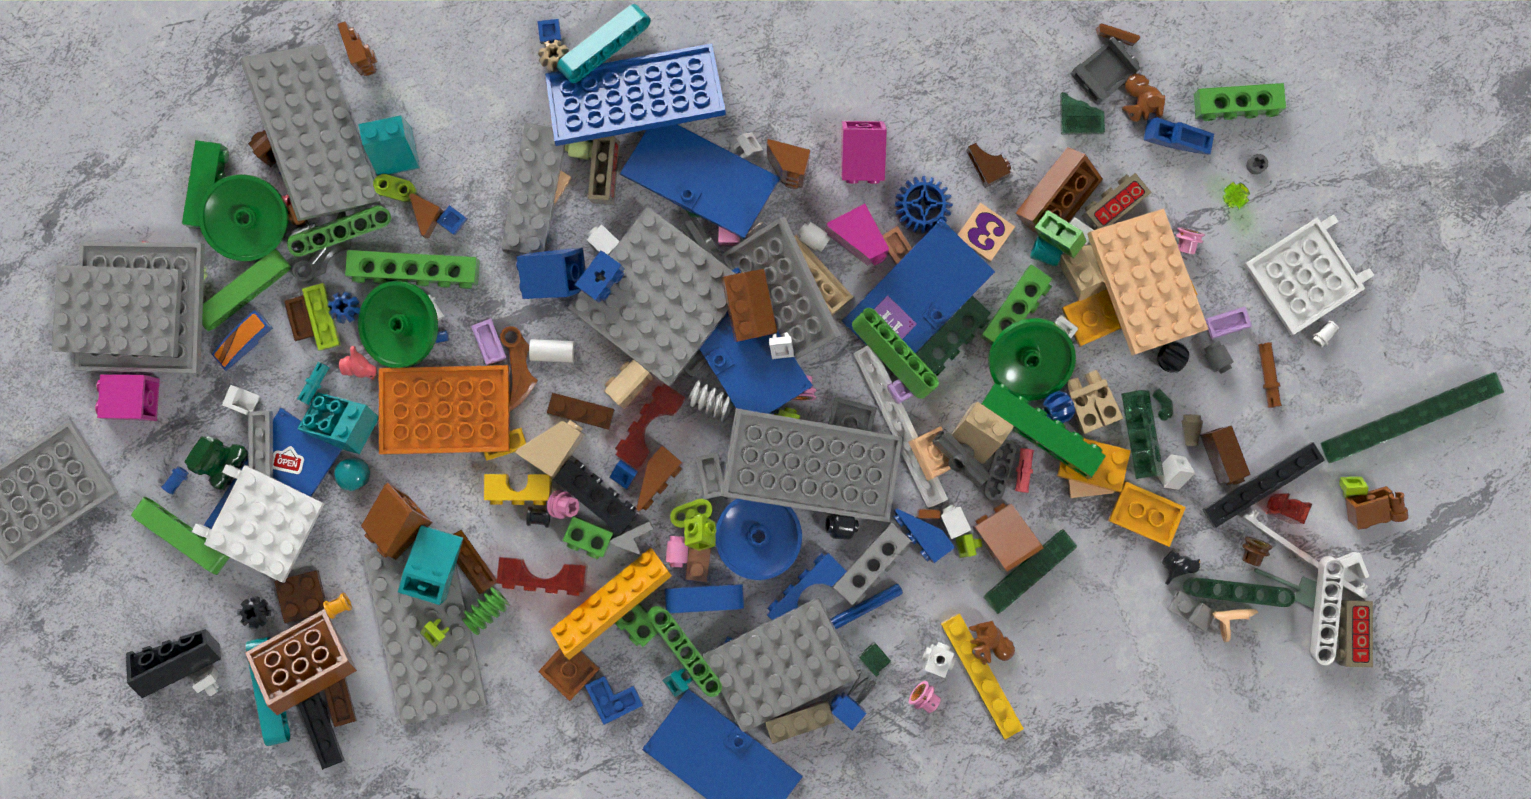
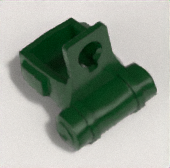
(210, 458)

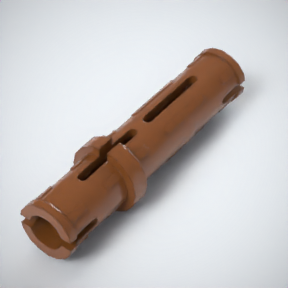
(1271, 383)

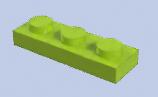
(321, 321)

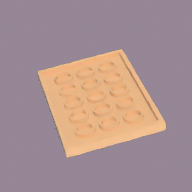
(1147, 281)

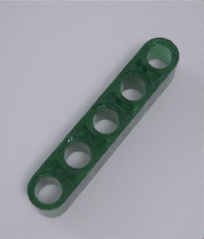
(1030, 571)
(1249, 592)

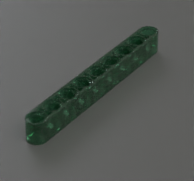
(1412, 417)

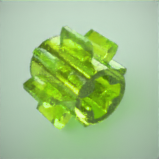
(1236, 195)

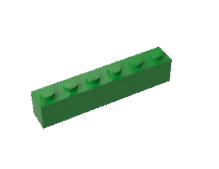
(1044, 432)

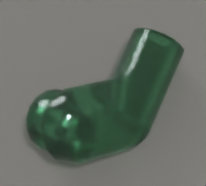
(1166, 405)

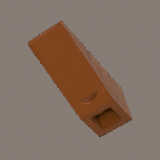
(658, 471)

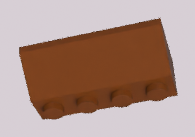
(1061, 189)

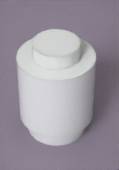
(813, 236)

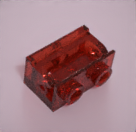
(1287, 509)

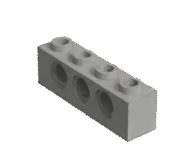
(891, 535)

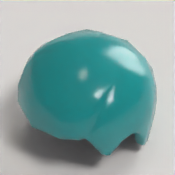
(352, 474)

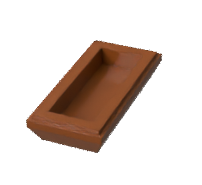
(1124, 36)

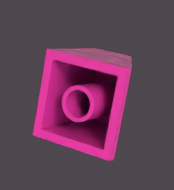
(863, 151)
(859, 235)
(127, 397)

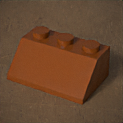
(788, 162)
(749, 305)

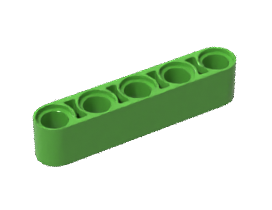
(330, 238)
(243, 289)
(895, 353)
(178, 535)
(692, 658)

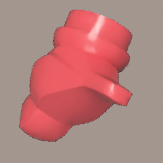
(357, 365)

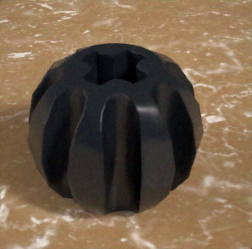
(1173, 357)
(259, 609)

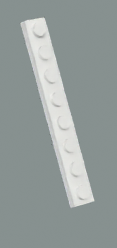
(898, 423)

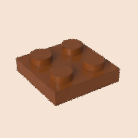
(569, 675)

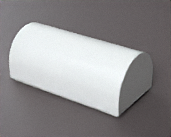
(551, 351)

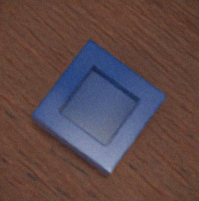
(549, 30)
(452, 220)
(623, 474)

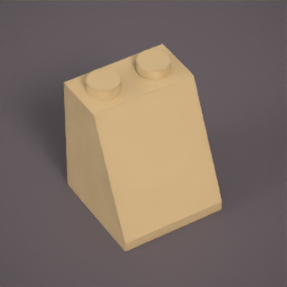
(982, 431)
(553, 447)

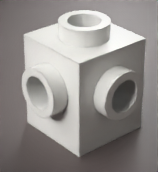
(939, 668)

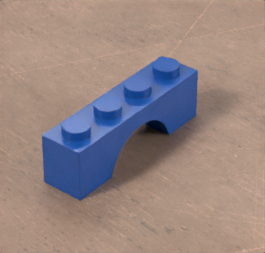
(825, 571)

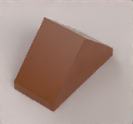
(426, 214)

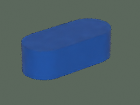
(704, 598)

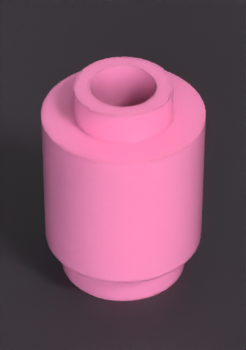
(676, 551)

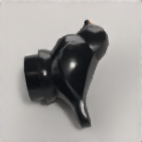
(1179, 565)

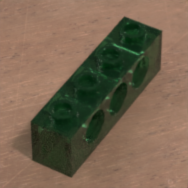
(972, 309)
(1142, 434)

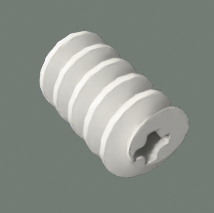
(710, 401)

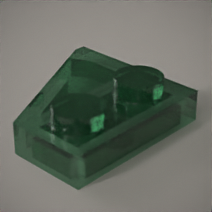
(1079, 117)

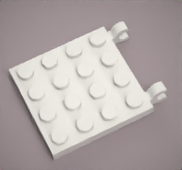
(1306, 275)
(262, 523)

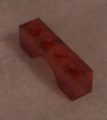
(665, 402)
(514, 572)

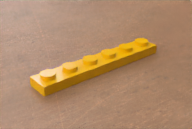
(982, 677)

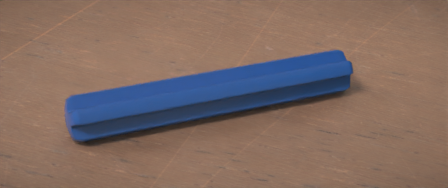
(867, 606)

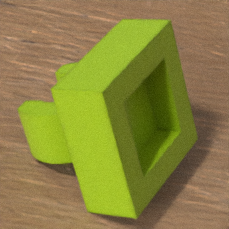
(1353, 486)
(966, 545)
(433, 634)

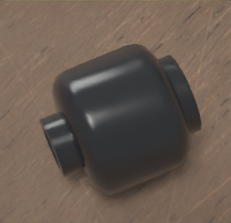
(841, 526)

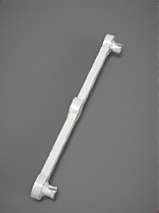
(1251, 519)

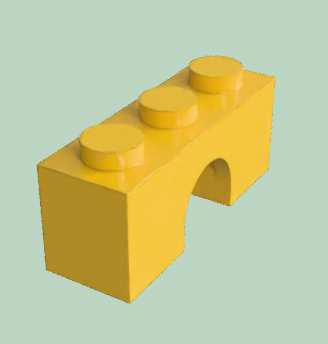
(498, 489)

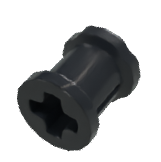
(538, 517)

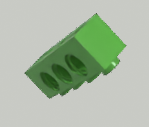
(1271, 94)
(1031, 277)

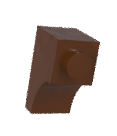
(262, 148)
(988, 167)

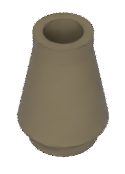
(1192, 428)

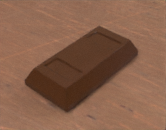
(299, 318)

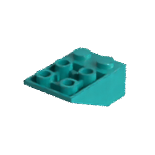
(339, 422)
(430, 565)

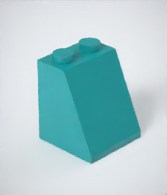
(389, 145)

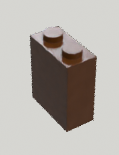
(1225, 455)

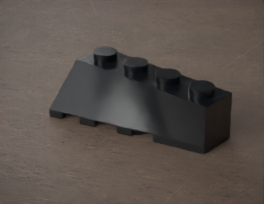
(170, 662)

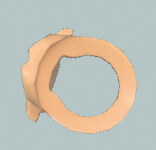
(1226, 616)

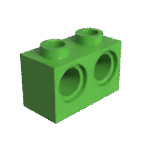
(1060, 234)
(590, 532)
(632, 626)

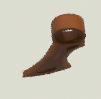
(522, 380)

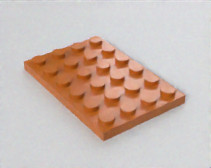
(444, 410)

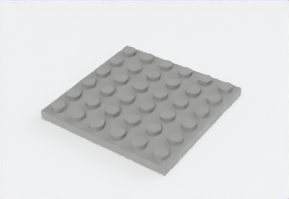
(180, 256)
(663, 302)

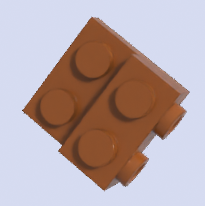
(359, 54)

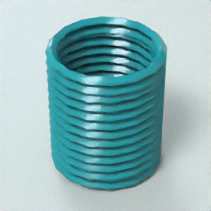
(1045, 252)

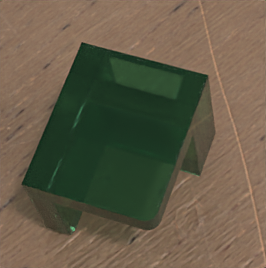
(874, 658)

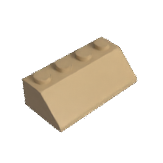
(831, 289)

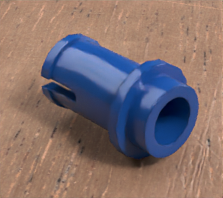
(175, 479)

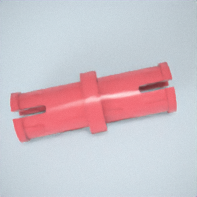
(1024, 470)

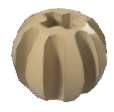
(554, 48)

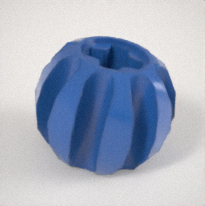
(339, 302)
(1059, 406)

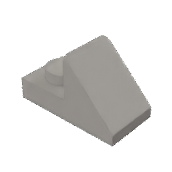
(627, 540)
(1191, 611)

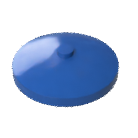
(758, 538)

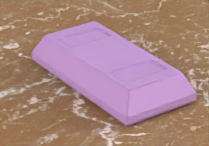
(1228, 322)
(488, 342)
(899, 391)

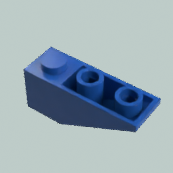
(930, 538)

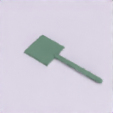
(1305, 591)

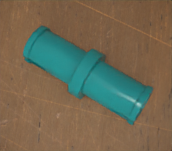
(313, 383)

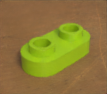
(394, 187)
(690, 510)

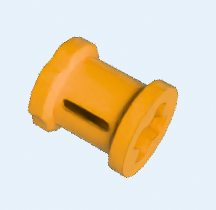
(337, 605)

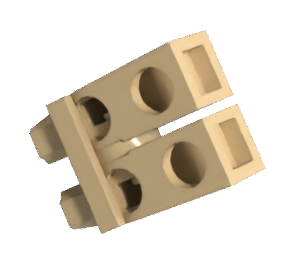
(1094, 403)

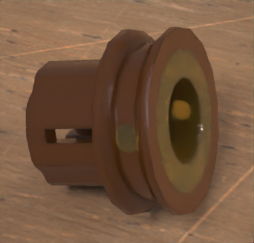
(1255, 551)

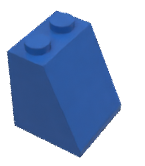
(550, 273)

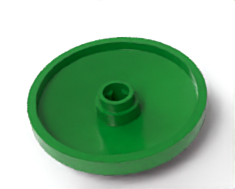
(243, 217)
(398, 324)
(1032, 358)

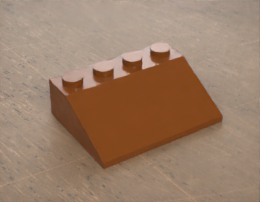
(300, 662)

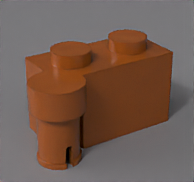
(1376, 508)

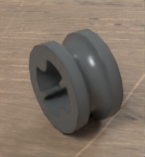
(1256, 170)

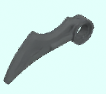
(318, 261)

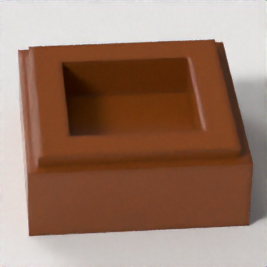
(925, 513)

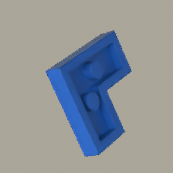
(611, 705)

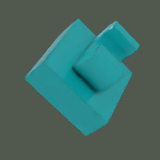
(676, 683)

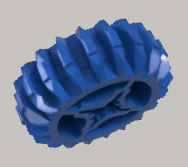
(933, 204)

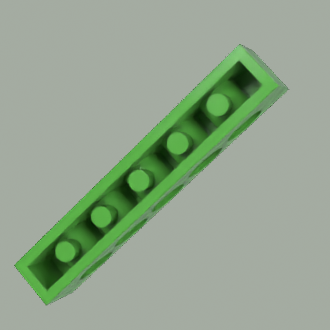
(358, 260)

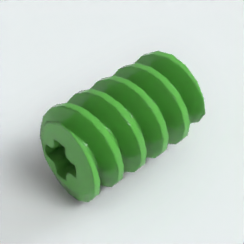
(485, 611)

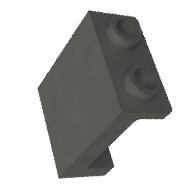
(1105, 70)

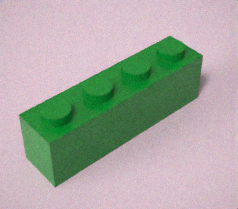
(206, 169)

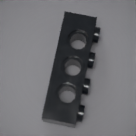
(566, 479)

